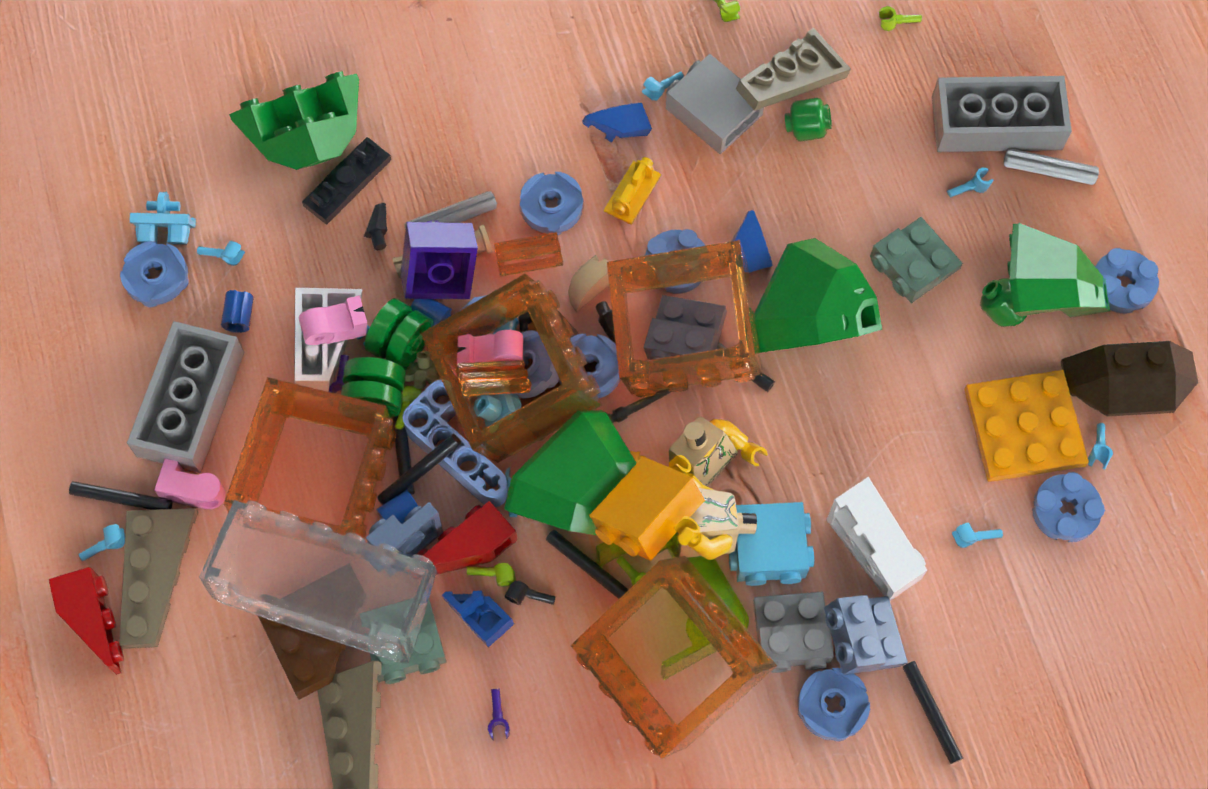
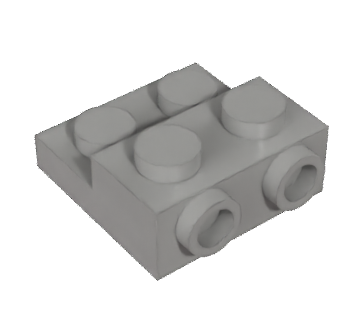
(794, 630)

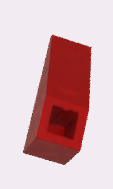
(473, 542)
(81, 604)

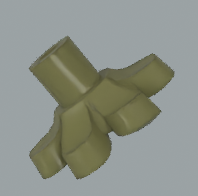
(422, 371)

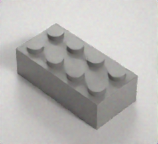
(1001, 113)
(186, 396)

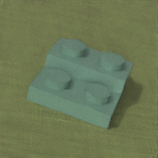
(914, 259)
(425, 658)

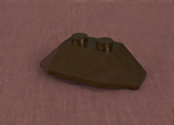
(1132, 377)

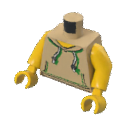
(712, 447)
(714, 525)

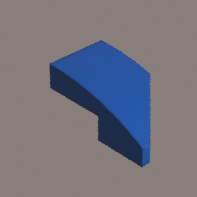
(620, 121)
(753, 243)
(480, 614)

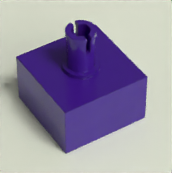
(438, 260)

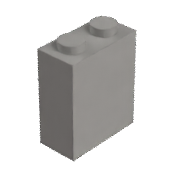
(711, 104)

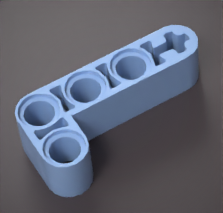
(438, 429)

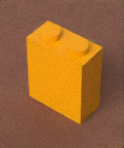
(646, 508)

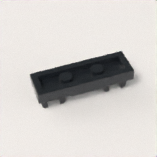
(346, 180)

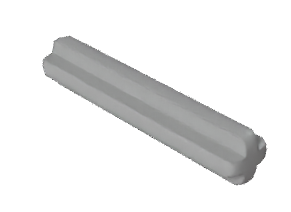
(1051, 166)
(462, 210)

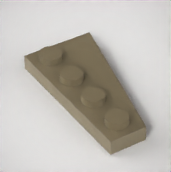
(799, 69)
(151, 570)
(350, 726)

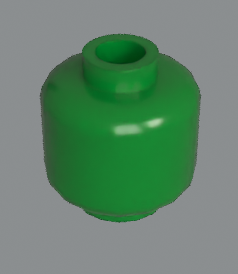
(808, 119)
(995, 305)

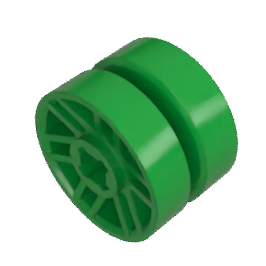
(397, 333)
(375, 381)

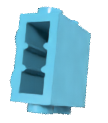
(776, 548)

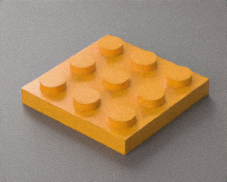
(1026, 425)

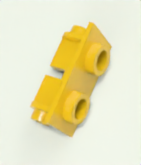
(633, 190)

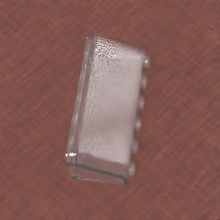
(319, 580)

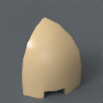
(588, 282)

